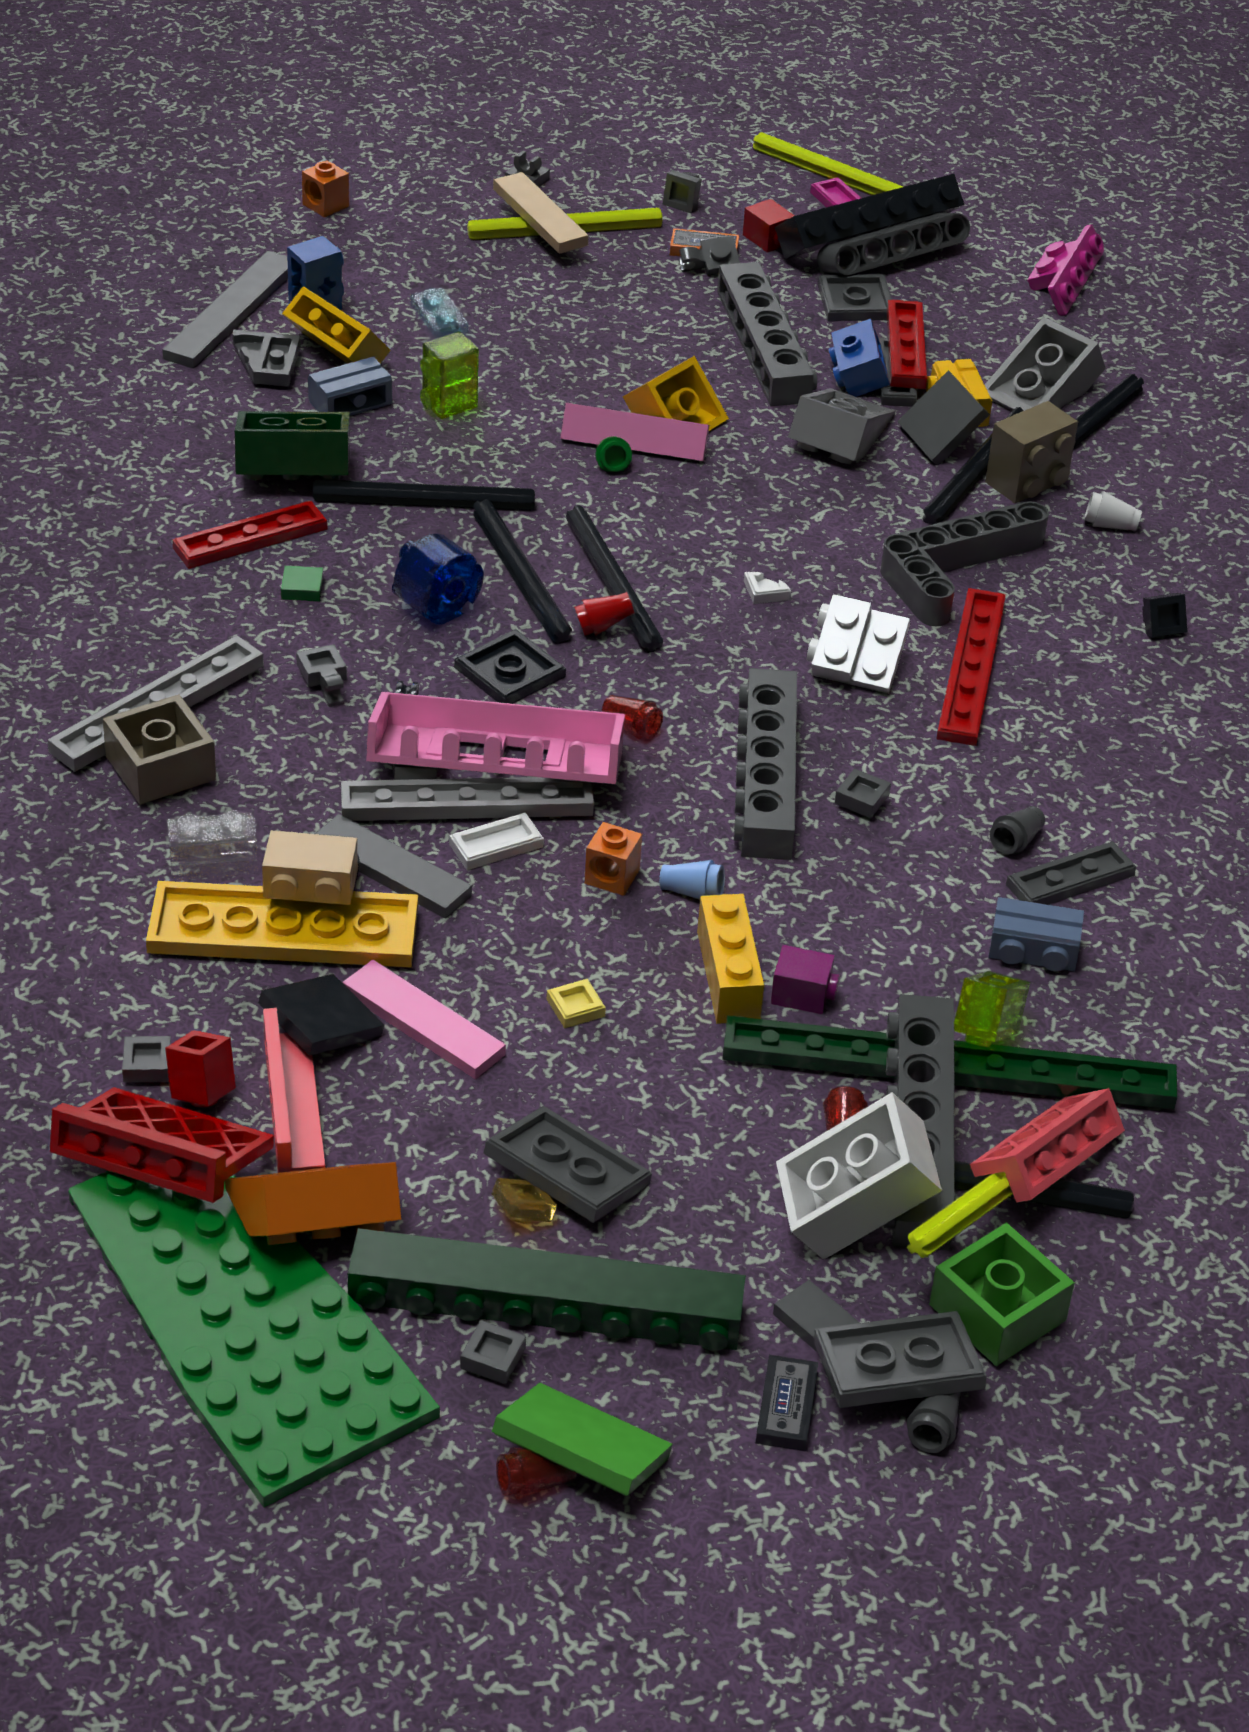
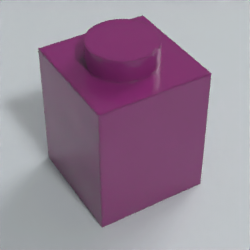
(804, 980)

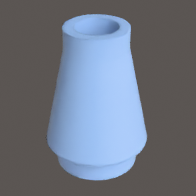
(693, 878)

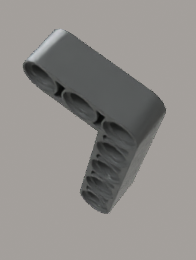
(919, 557)

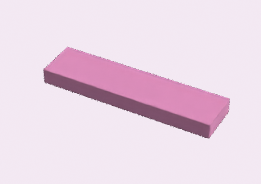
(640, 431)
(425, 1019)

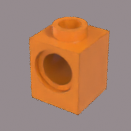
(325, 188)
(613, 858)

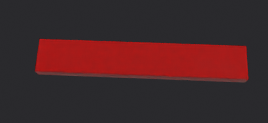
(971, 667)

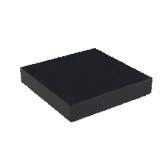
(510, 667)
(321, 1014)

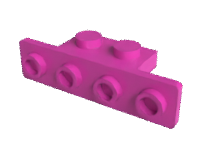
(1067, 268)

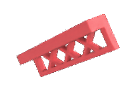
(292, 1100)
(1053, 1143)

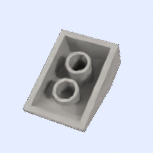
(1047, 366)
(838, 424)

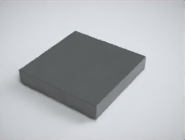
(854, 297)
(943, 418)

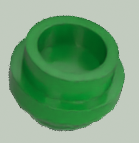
(613, 454)

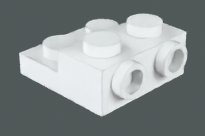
(857, 644)

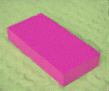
(833, 192)

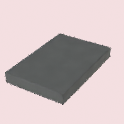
(568, 1163)
(899, 1359)

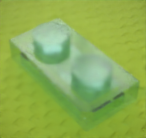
(438, 312)

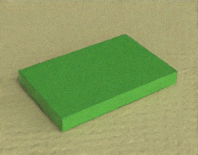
(582, 1438)

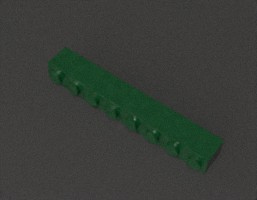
(546, 1289)

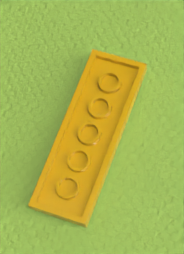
(243, 924)

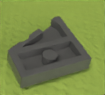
(267, 356)

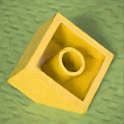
(679, 395)

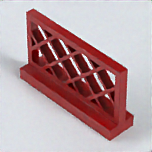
(156, 1142)

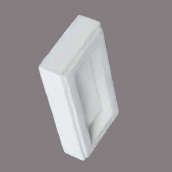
(496, 841)

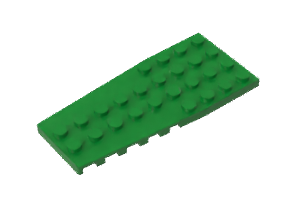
(253, 1335)

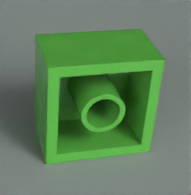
(1002, 1293)

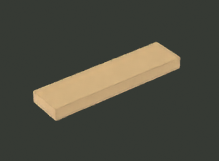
(540, 212)

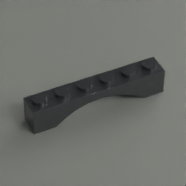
(830, 224)

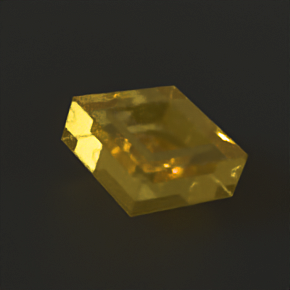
(523, 1201)

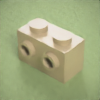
(310, 867)

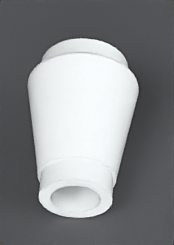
(1111, 513)

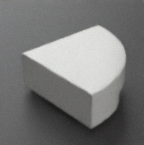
(765, 590)

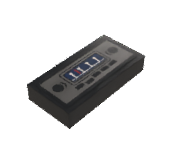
(787, 1403)

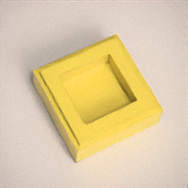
(576, 1003)

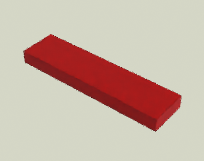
(906, 344)
(249, 534)

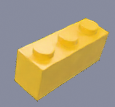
(333, 328)
(730, 957)

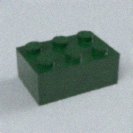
(292, 444)

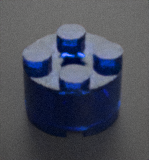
(437, 577)

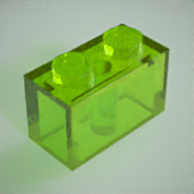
(450, 375)
(990, 1007)

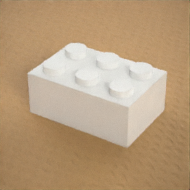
(858, 1176)

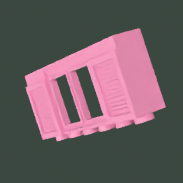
(430, 729)

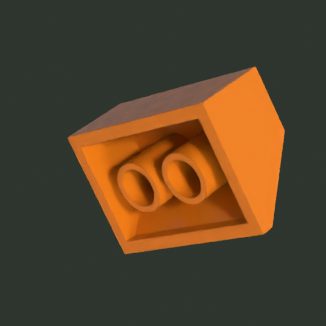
(316, 1201)

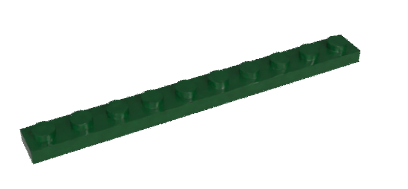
(974, 1065)

